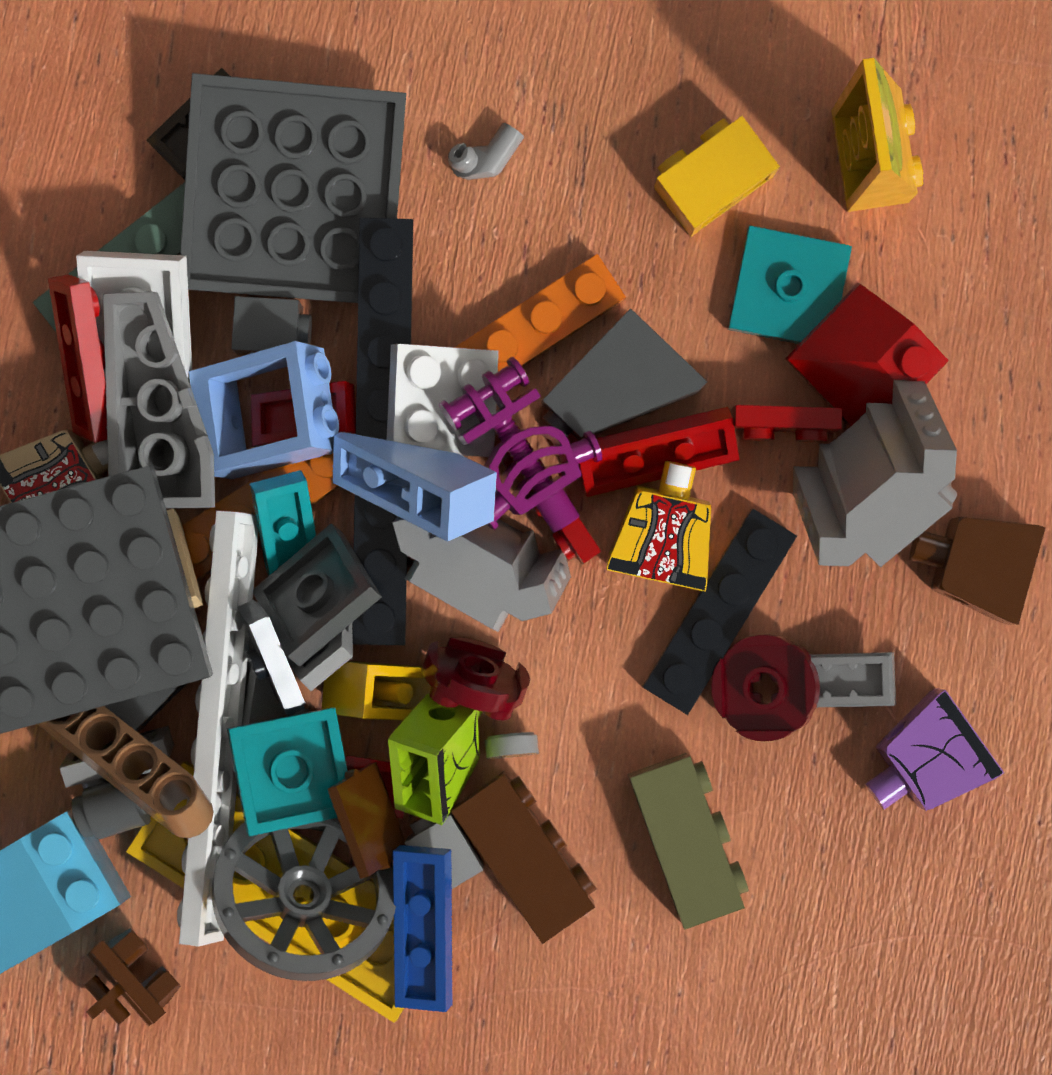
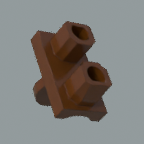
(144, 998)

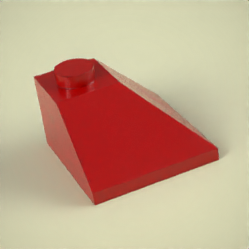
(861, 352)

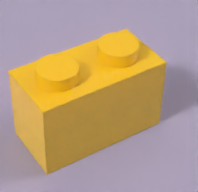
(715, 174)

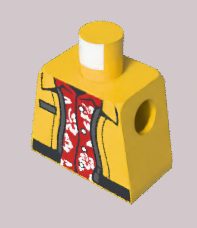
(665, 532)

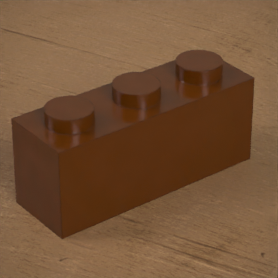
(525, 855)

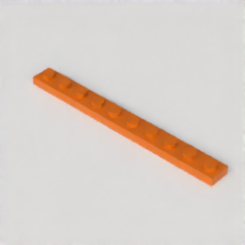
(520, 333)

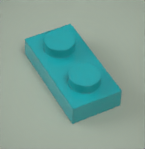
(282, 517)

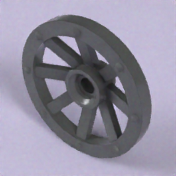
(302, 882)

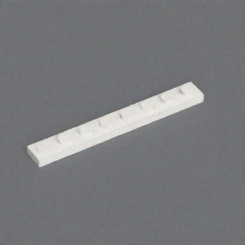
(219, 707)

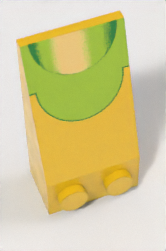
(874, 141)

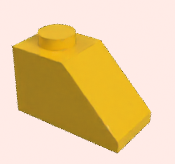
(374, 690)

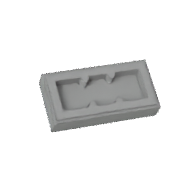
(856, 679)

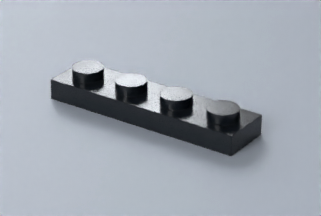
(719, 611)

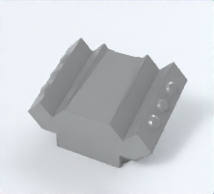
(879, 480)
(486, 571)

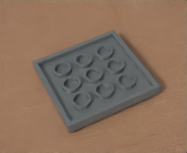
(283, 184)
(92, 601)

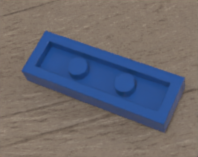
(422, 928)

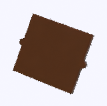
(367, 819)

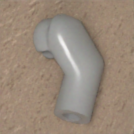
(485, 160)

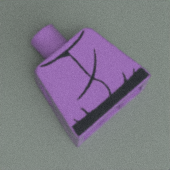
(932, 756)

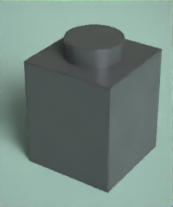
(268, 323)

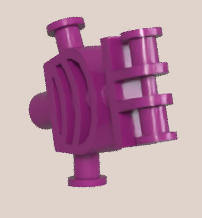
(547, 494)

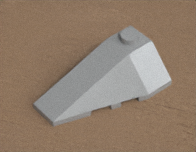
(152, 403)

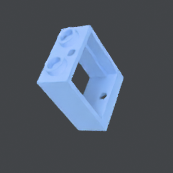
(220, 409)

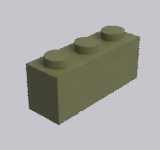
(689, 840)

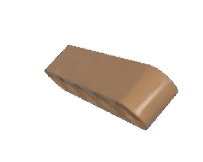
(127, 760)

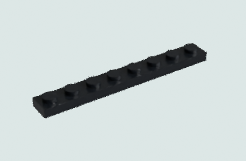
(382, 321)

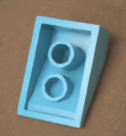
(52, 887)

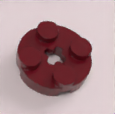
(787, 665)
(474, 677)

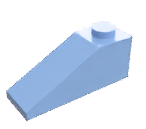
(416, 483)

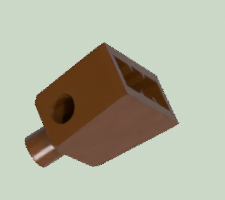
(982, 564)

